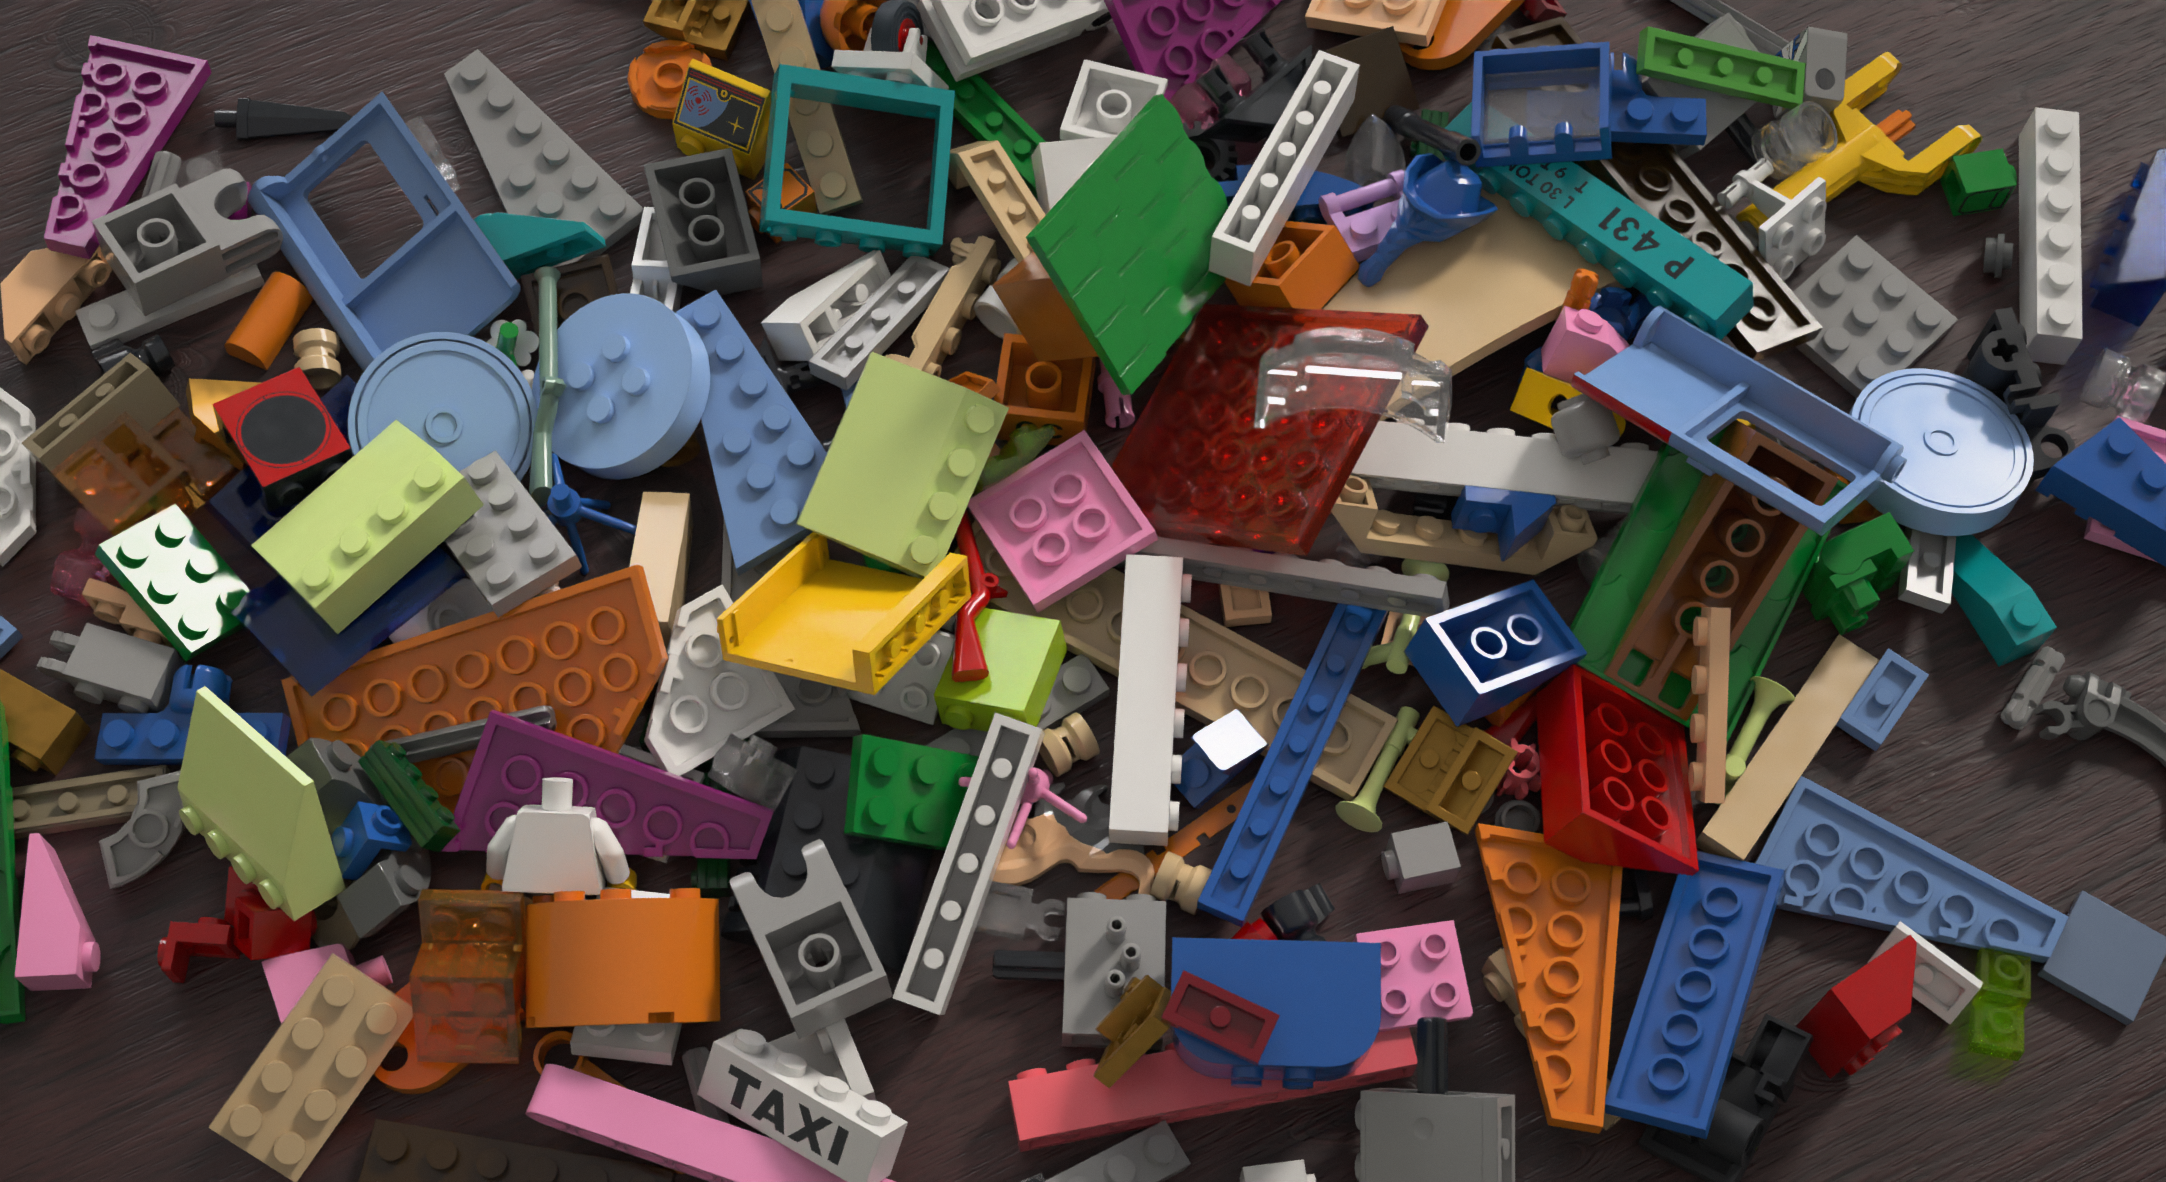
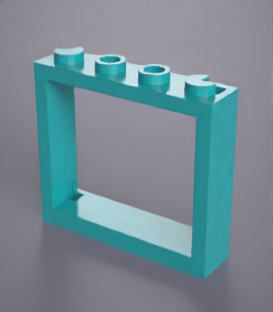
(866, 94)

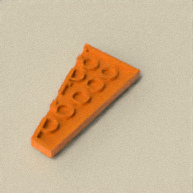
(1561, 954)

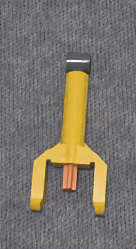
(1869, 150)

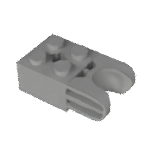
(183, 239)
(808, 929)

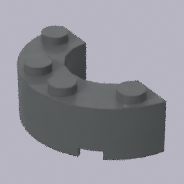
(393, 876)

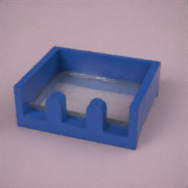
(1542, 104)

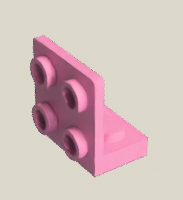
(1420, 974)

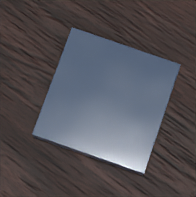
(2105, 958)

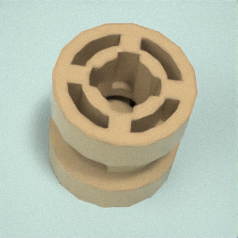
(317, 357)
(1068, 744)
(1191, 884)

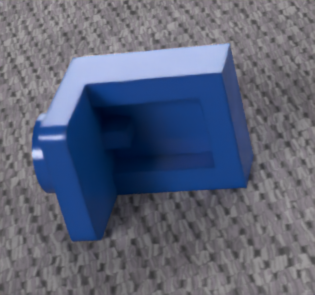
(364, 834)

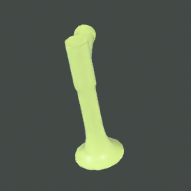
(1393, 652)
(1766, 699)
(1362, 810)

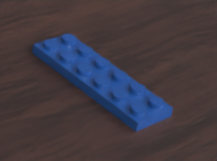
(1695, 995)

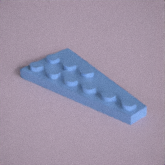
(755, 440)
(1874, 874)

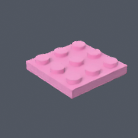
(1061, 521)

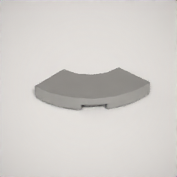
(148, 834)

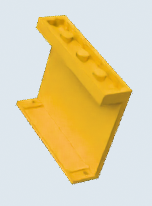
(839, 618)

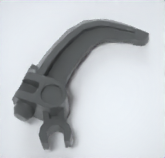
(2102, 706)

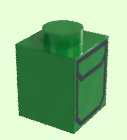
(1978, 182)

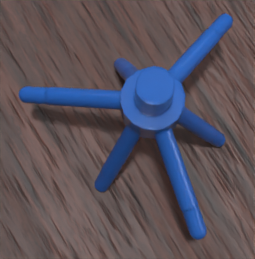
(568, 508)

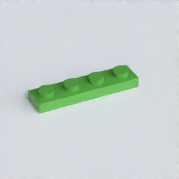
(1720, 68)

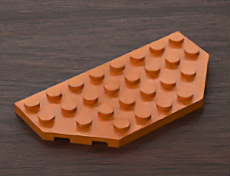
(577, 649)

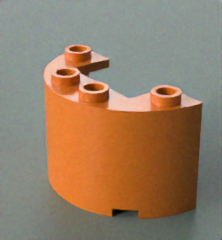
(622, 959)

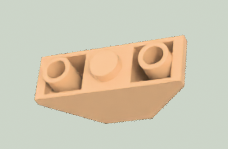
(44, 295)

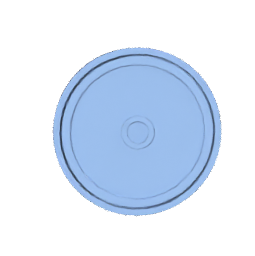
(631, 388)
(451, 395)
(1960, 449)

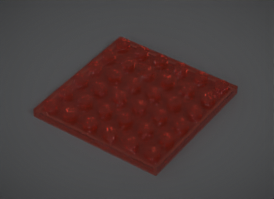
(1205, 467)

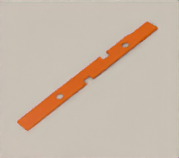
(1181, 842)

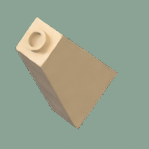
(664, 551)

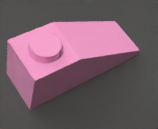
(1579, 343)
(54, 936)

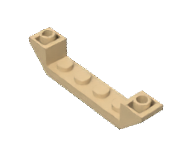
(999, 190)
(1434, 540)

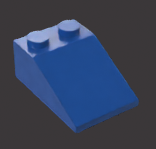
(1492, 651)

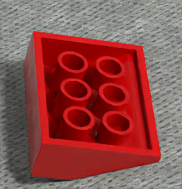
(1613, 777)

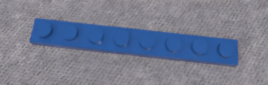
(1290, 763)

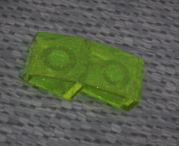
(1019, 451)
(1999, 1005)

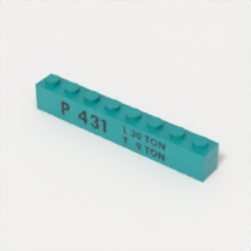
(1621, 238)

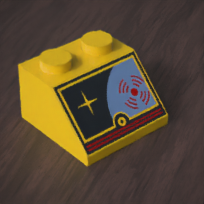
(723, 113)

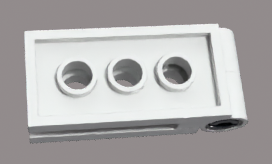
(994, 32)

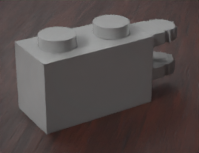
(115, 668)

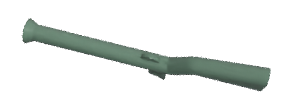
(550, 386)

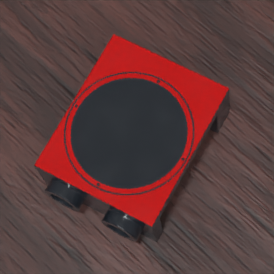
(283, 437)

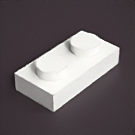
(1938, 979)

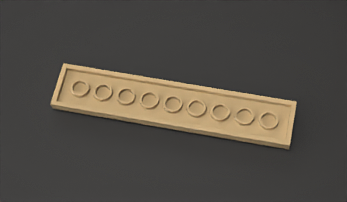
(1221, 675)

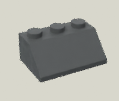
(705, 222)

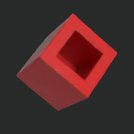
(268, 931)

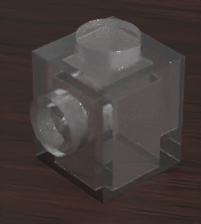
(752, 770)

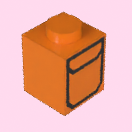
(795, 196)

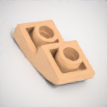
(118, 607)

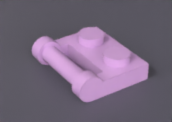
(1368, 228)

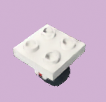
(893, 49)

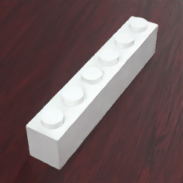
(1283, 168)
(2050, 235)
(1146, 701)
(969, 864)

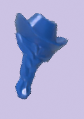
(1435, 205)

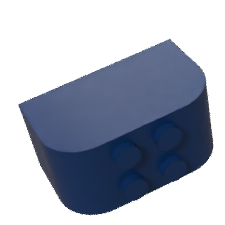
(1320, 990)

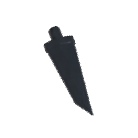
(269, 119)

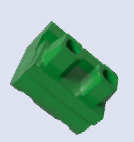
(1856, 569)

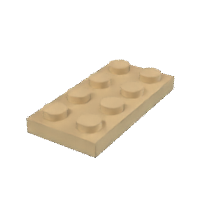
(313, 1068)

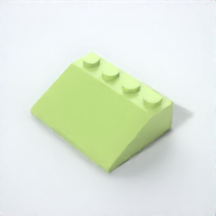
(902, 466)
(368, 525)
(256, 810)

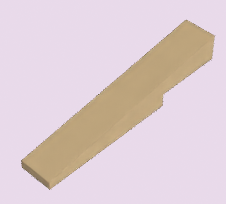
(1787, 751)

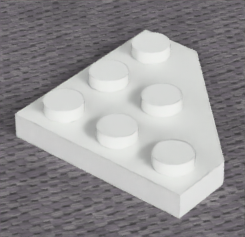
(16, 477)
(704, 696)

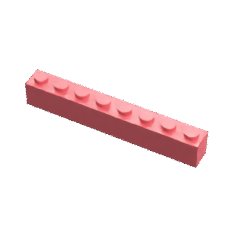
(1162, 1087)

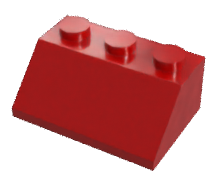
(1863, 1011)

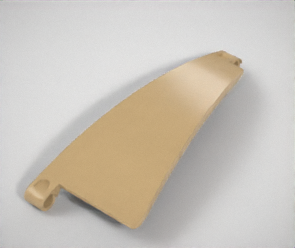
(1476, 286)

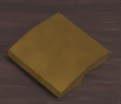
(704, 23)
(1450, 770)

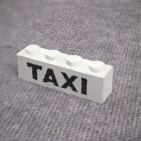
(802, 1107)

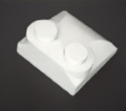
(1107, 100)

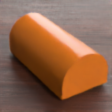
(269, 320)

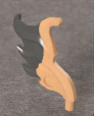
(1059, 839)

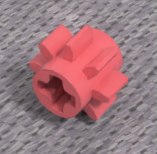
(1529, 765)

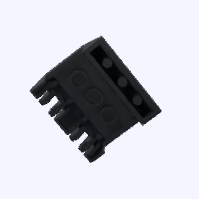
(879, 875)

